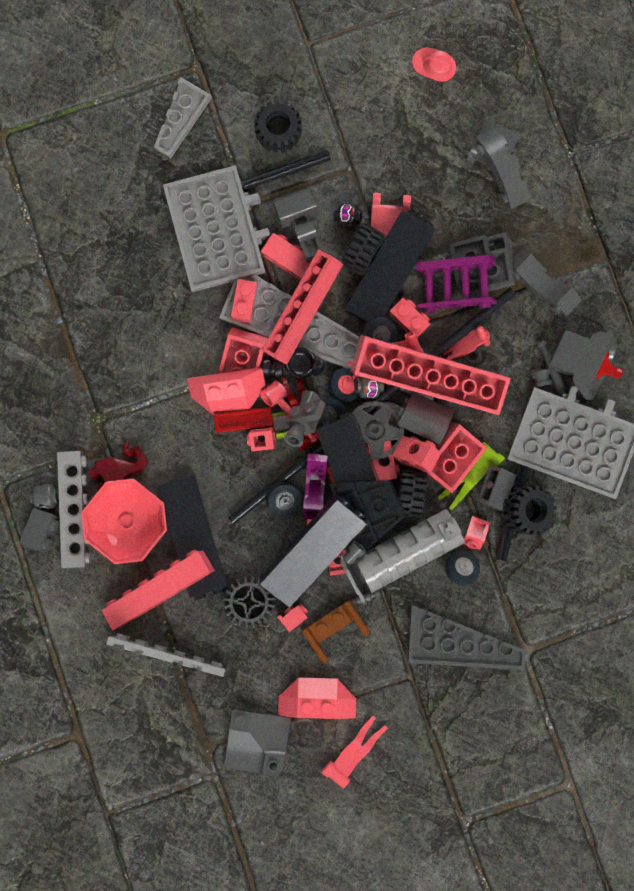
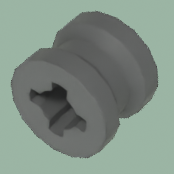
(541, 378)

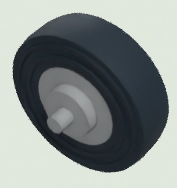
(462, 568)

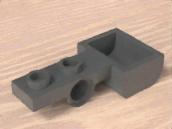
(297, 210)

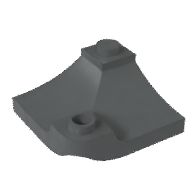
(497, 246)
(256, 742)

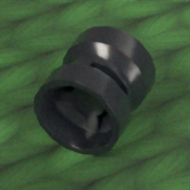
(276, 370)

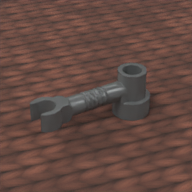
(355, 550)

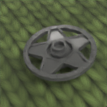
(376, 428)

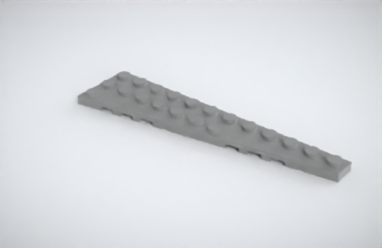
(323, 336)

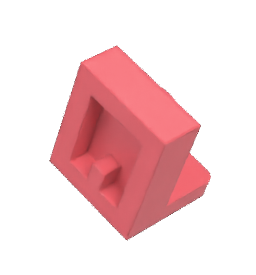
(476, 533)

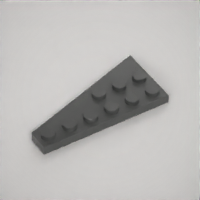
(445, 642)

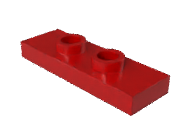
(243, 420)

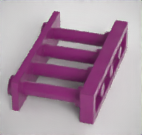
(464, 266)

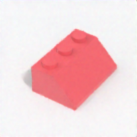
(458, 456)

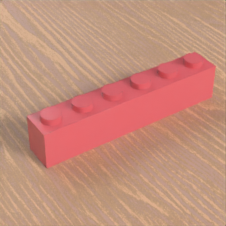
(302, 306)
(157, 590)

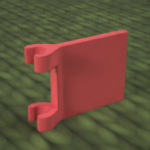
(385, 216)

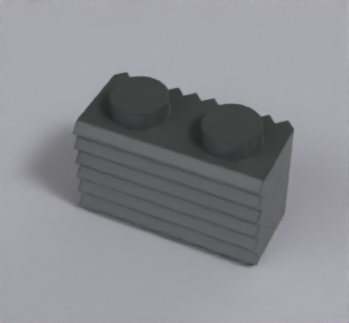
(496, 488)

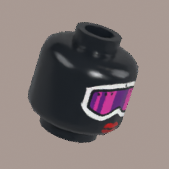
(348, 216)

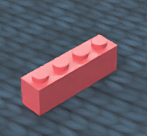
(286, 256)

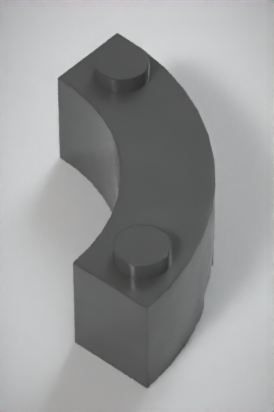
(504, 167)
(551, 291)

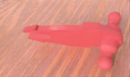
(469, 343)

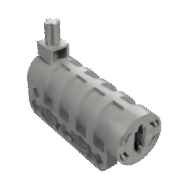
(409, 550)

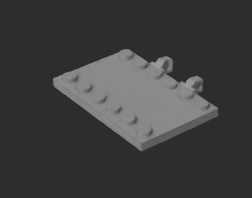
(215, 228)
(574, 441)

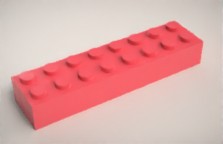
(429, 375)

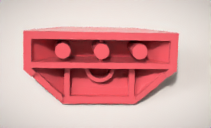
(227, 390)
(317, 699)

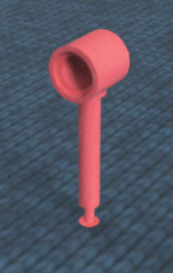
(274, 395)

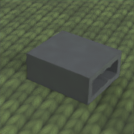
(425, 417)

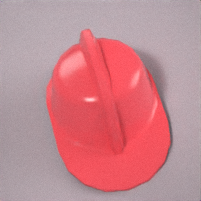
(434, 64)

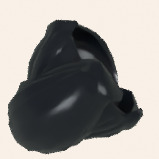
(304, 364)

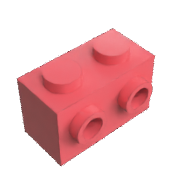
(409, 318)

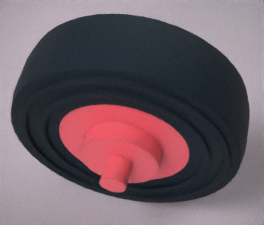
(342, 385)

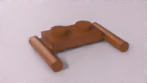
(331, 624)

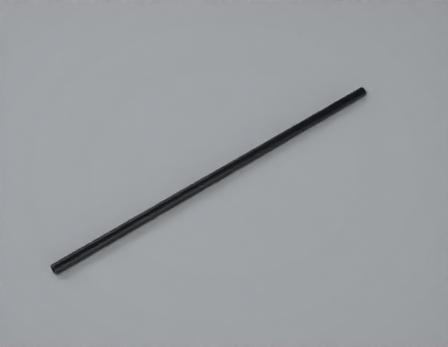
(383, 396)

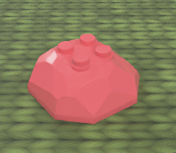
(124, 521)

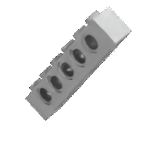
(67, 539)

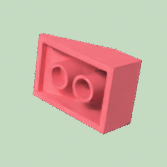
(242, 351)

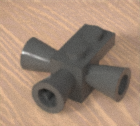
(301, 419)

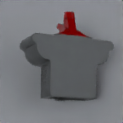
(587, 360)

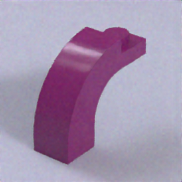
(314, 485)

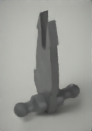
(362, 596)

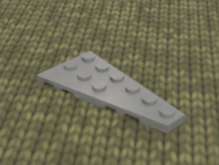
(160, 652)

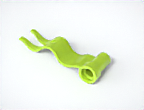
(478, 471)

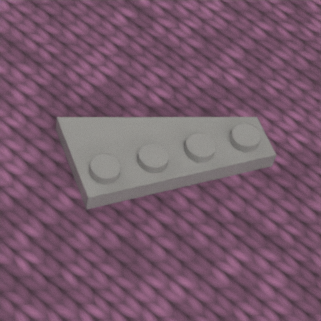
(185, 109)

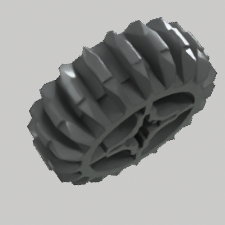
(246, 619)

